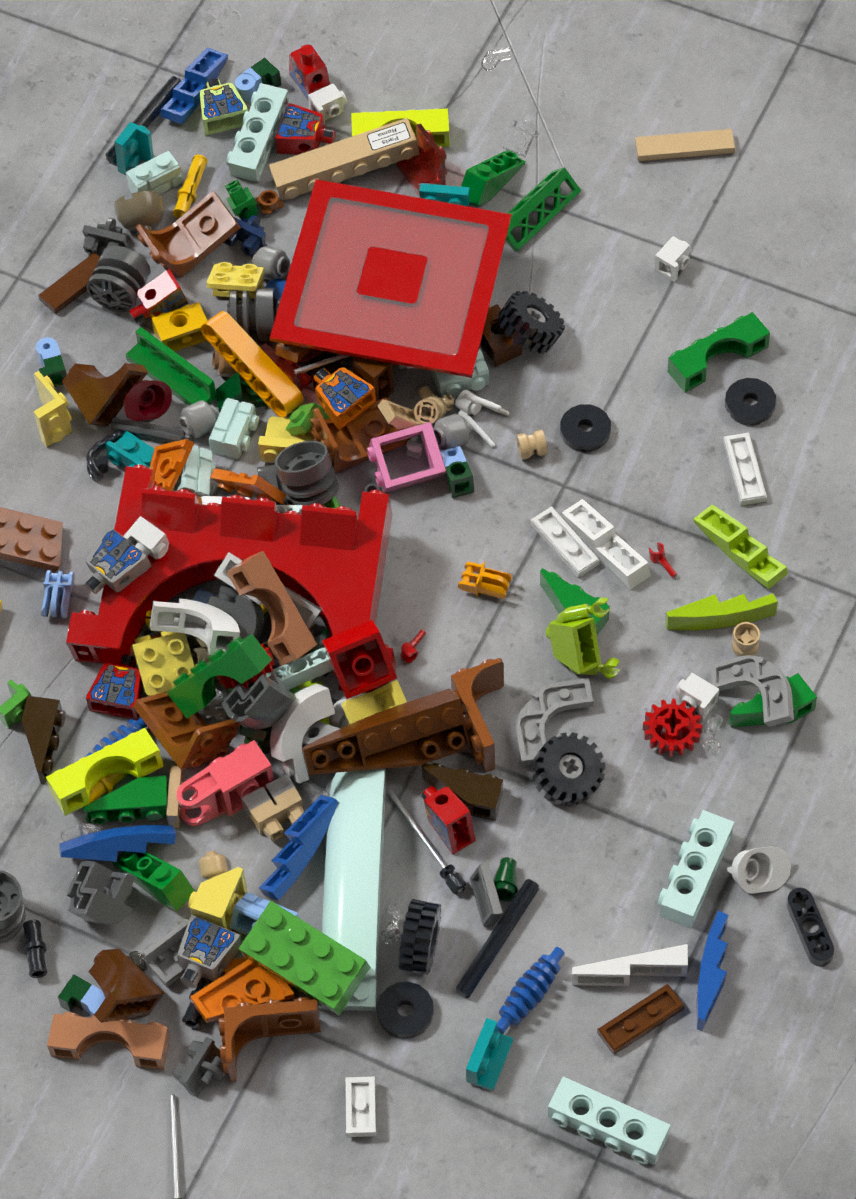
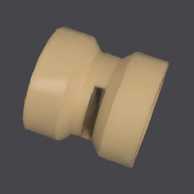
(435, 407)
(531, 444)
(745, 639)

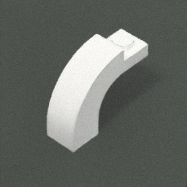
(196, 619)
(288, 733)

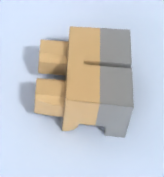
(273, 807)

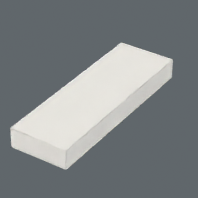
(744, 469)
(565, 542)

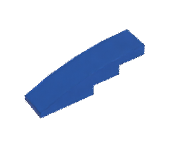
(187, 93)
(304, 840)
(106, 843)
(711, 976)

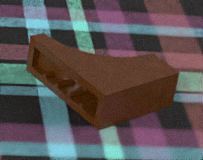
(101, 396)
(124, 985)

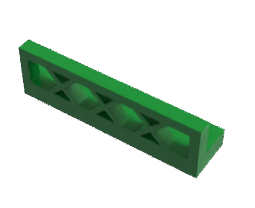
(535, 198)
(165, 365)

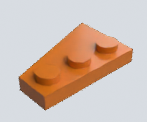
(169, 462)
(247, 486)
(240, 985)

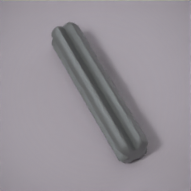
(147, 430)

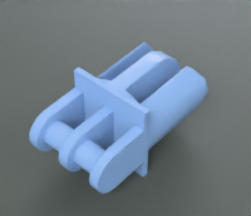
(57, 593)

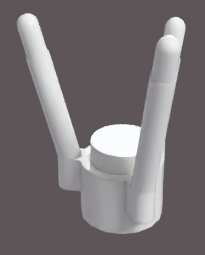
(472, 404)

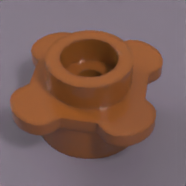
(268, 202)

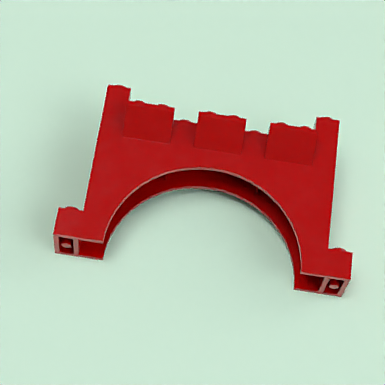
(314, 553)

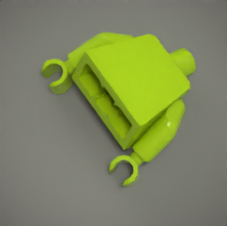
(576, 640)

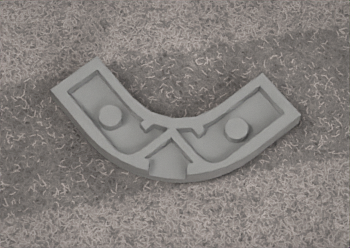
(761, 674)
(542, 707)

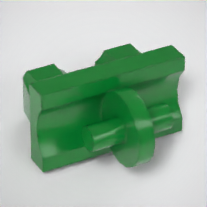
(241, 200)

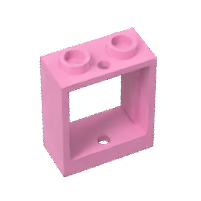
(432, 452)

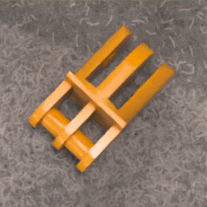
(487, 581)

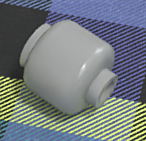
(274, 261)
(198, 419)
(451, 431)

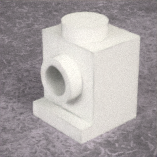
(327, 101)
(672, 258)
(147, 538)
(698, 694)

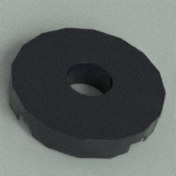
(754, 389)
(585, 415)
(401, 994)

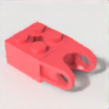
(225, 783)

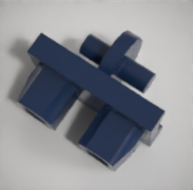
(250, 234)

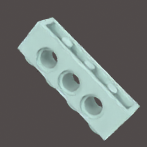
(251, 165)
(685, 907)
(600, 1107)

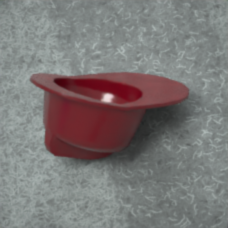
(147, 400)

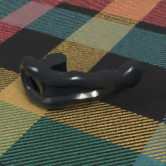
(97, 466)

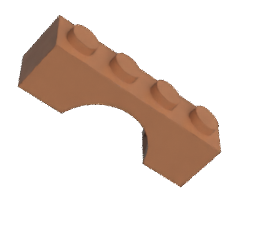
(289, 633)
(74, 1035)

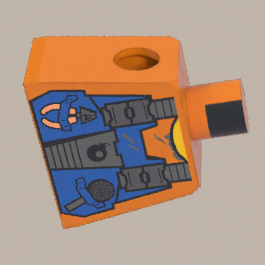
(343, 395)

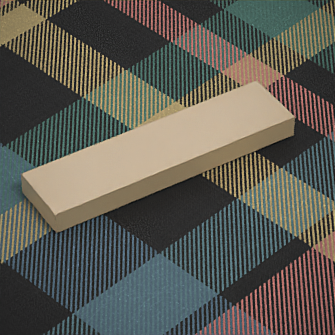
(684, 145)

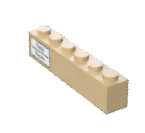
(345, 159)

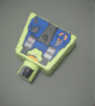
(221, 107)

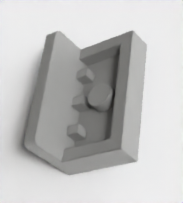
(162, 954)

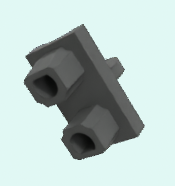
(104, 235)
(202, 1068)

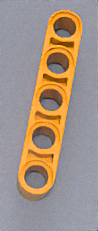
(252, 364)

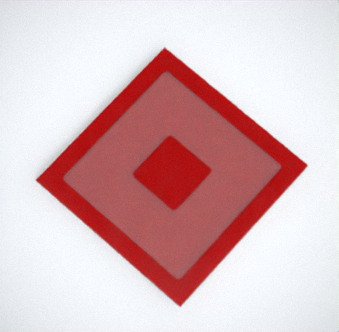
(392, 278)

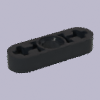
(808, 939)

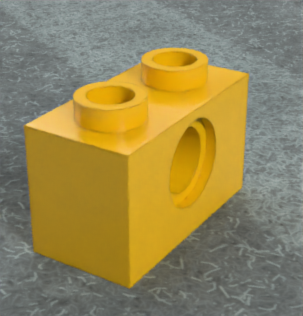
(180, 327)

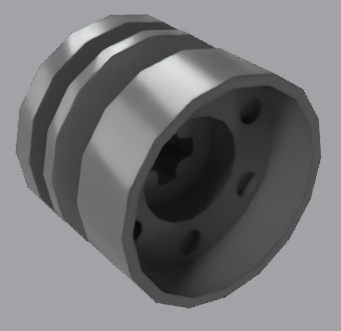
(118, 278)
(254, 314)
(307, 473)
(11, 907)

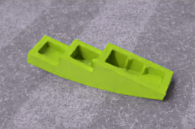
(739, 546)
(712, 614)

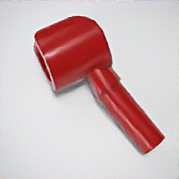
(659, 557)
(408, 649)

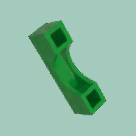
(743, 336)
(239, 661)

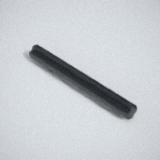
(150, 111)
(497, 938)

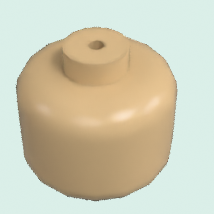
(212, 865)

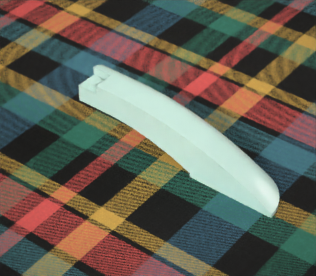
(355, 873)

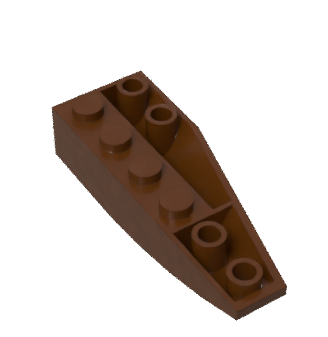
(394, 737)

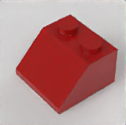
(359, 659)

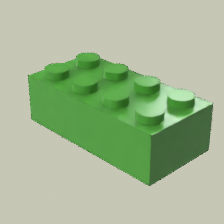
(304, 957)

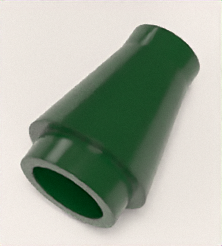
(506, 879)

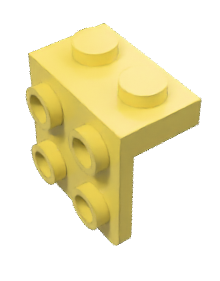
(228, 277)
(53, 417)
(278, 439)
(162, 660)
(373, 702)

